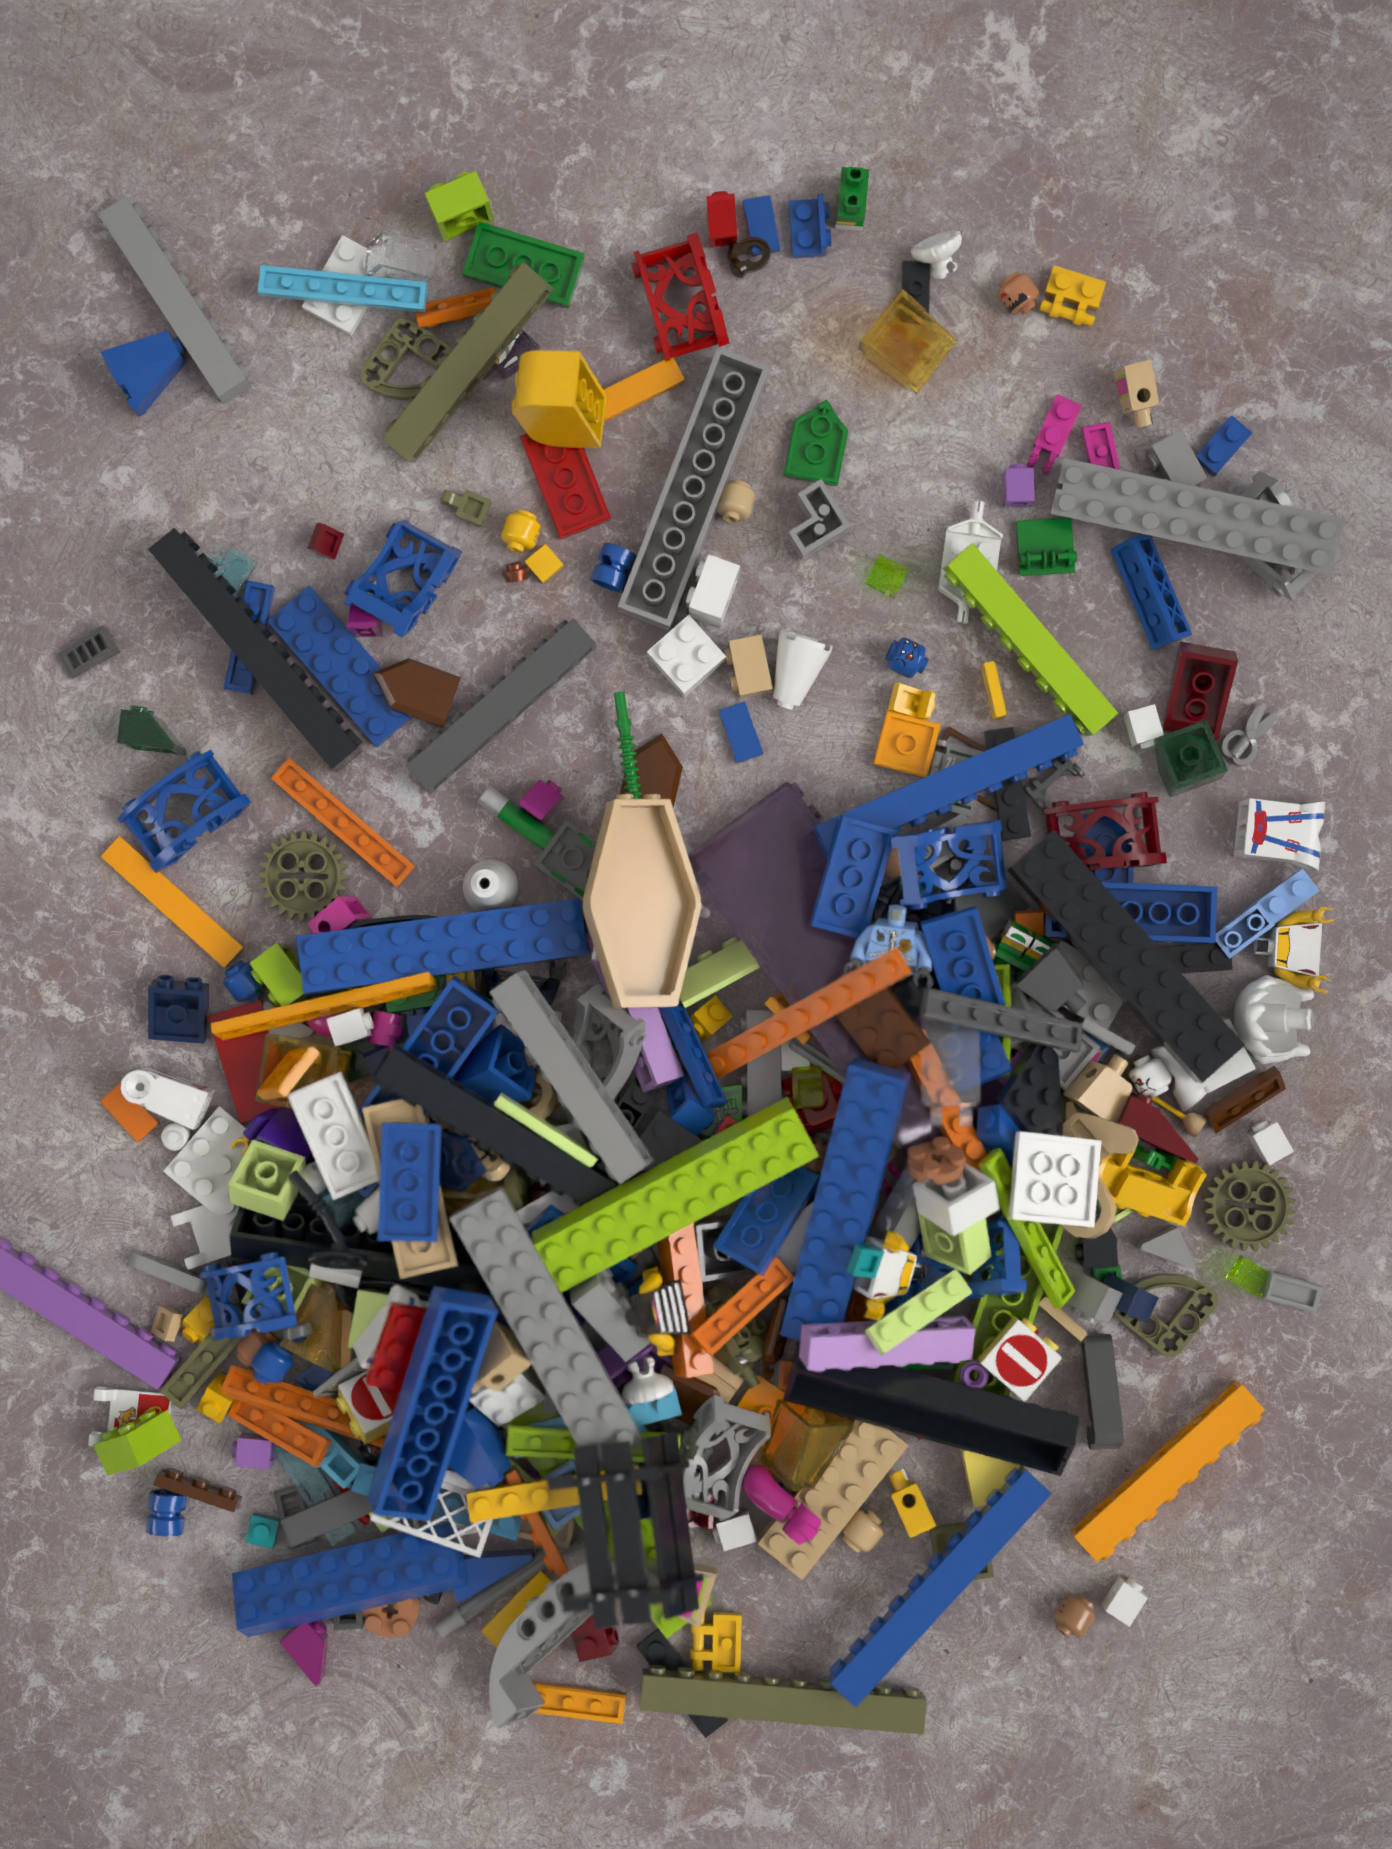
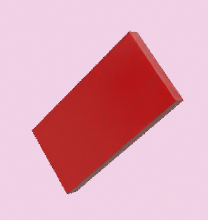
(567, 486)
(242, 1062)

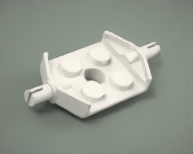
(956, 539)

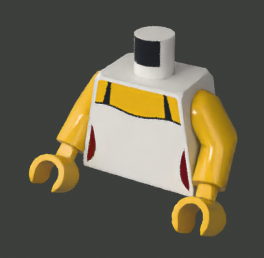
(1295, 948)
(893, 1276)

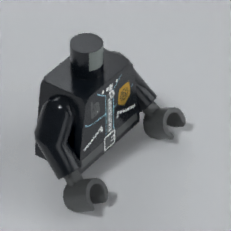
(548, 987)

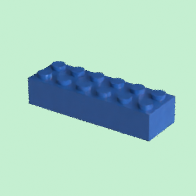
(1163, 911)

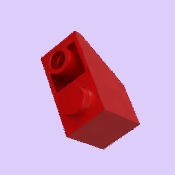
(721, 219)

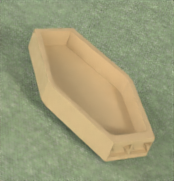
(641, 902)

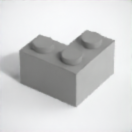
(824, 522)

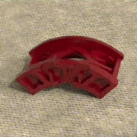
(1140, 853)

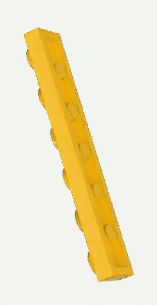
(524, 1499)

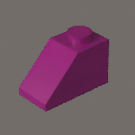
(363, 623)
(542, 800)
(308, 1648)

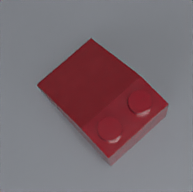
(1200, 687)
(1154, 1127)

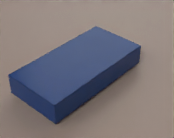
(761, 222)
(741, 732)

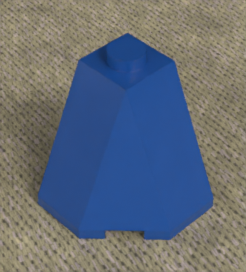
(145, 367)
(498, 1067)
(997, 1130)
(479, 1451)

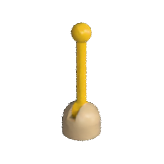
(1191, 1123)

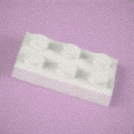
(347, 259)

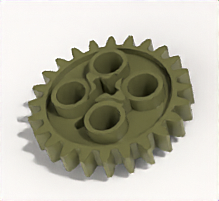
(304, 851)
(1252, 1181)

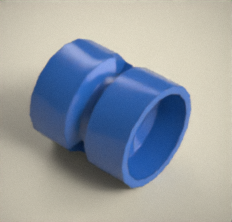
(613, 567)
(166, 1513)

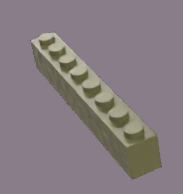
(468, 362)

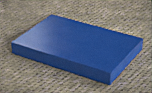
(1106, 833)

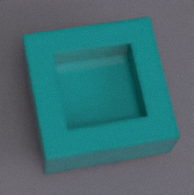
(865, 1261)
(262, 1530)

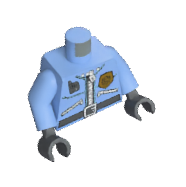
(890, 934)

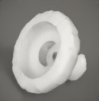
(938, 252)
(645, 1384)

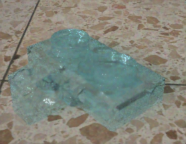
(235, 568)

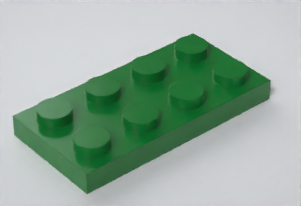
(498, 251)

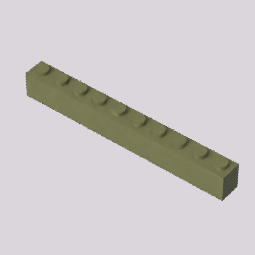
(779, 1700)

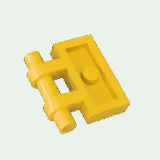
(1075, 289)
(726, 1642)

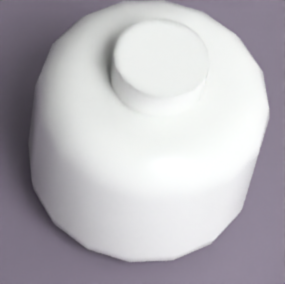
(175, 1136)

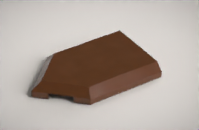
(418, 690)
(658, 770)
(774, 1342)
(690, 1392)

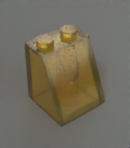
(325, 1313)
(803, 1443)

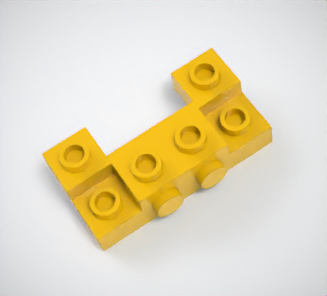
(1150, 1192)

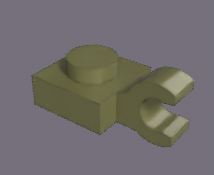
(469, 508)

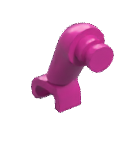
(385, 1030)
(780, 1505)

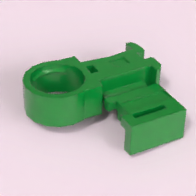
(1155, 1158)

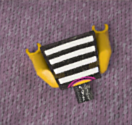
(659, 1311)

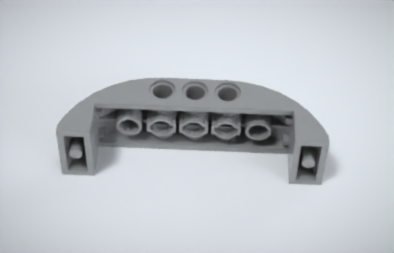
(534, 1637)

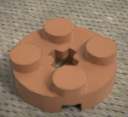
(936, 1161)
(394, 1624)

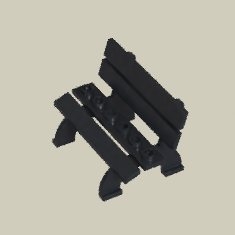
(670, 1530)

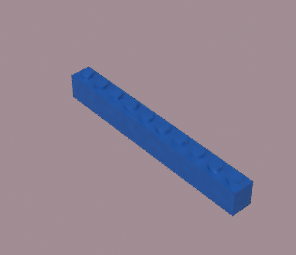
(963, 780)
(938, 1585)

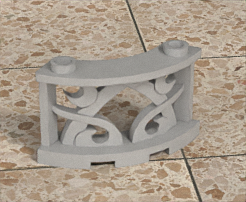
(1273, 492)
(597, 1012)
(741, 1444)

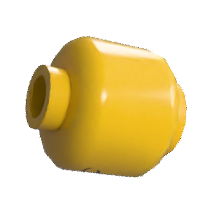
(521, 531)

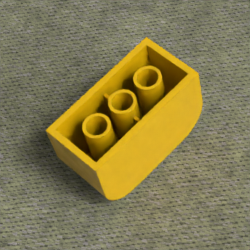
(559, 399)

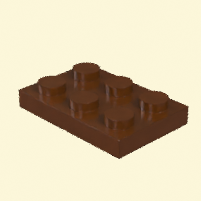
(884, 1029)

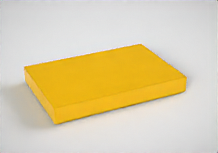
(515, 1606)

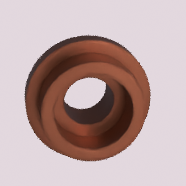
(515, 572)

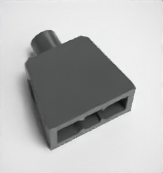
(1053, 981)

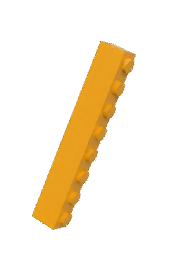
(1167, 1471)

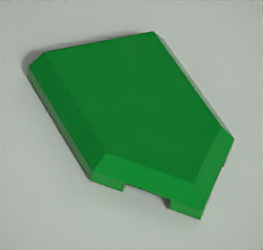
(817, 446)

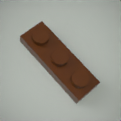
(1244, 1099)
(198, 1489)

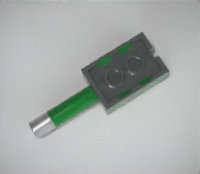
(564, 854)

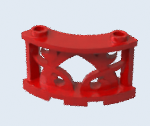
(689, 257)

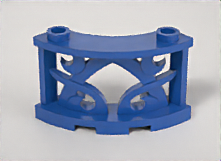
(400, 615)
(221, 811)
(912, 850)
(1002, 1280)
(228, 1318)

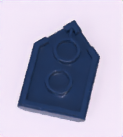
(458, 1162)

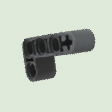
(1102, 1393)

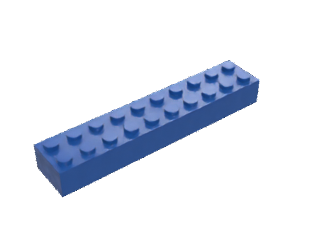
(441, 946)
(846, 1194)

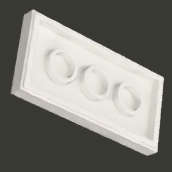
(335, 1134)

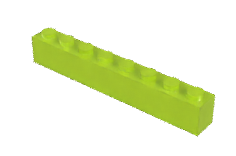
(1029, 640)

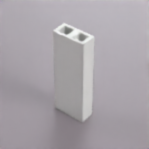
(345, 1277)

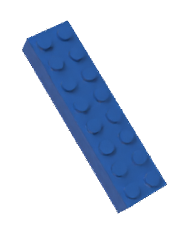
(443, 1038)
(432, 1404)
(345, 1581)

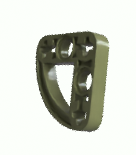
(403, 346)
(1164, 1330)

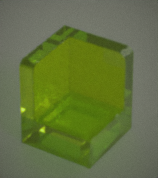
(887, 576)
(807, 1087)
(1247, 1275)

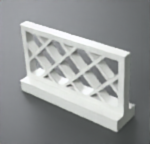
(453, 1484)

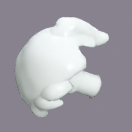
(1269, 1017)

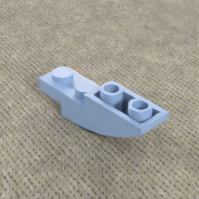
(1265, 912)

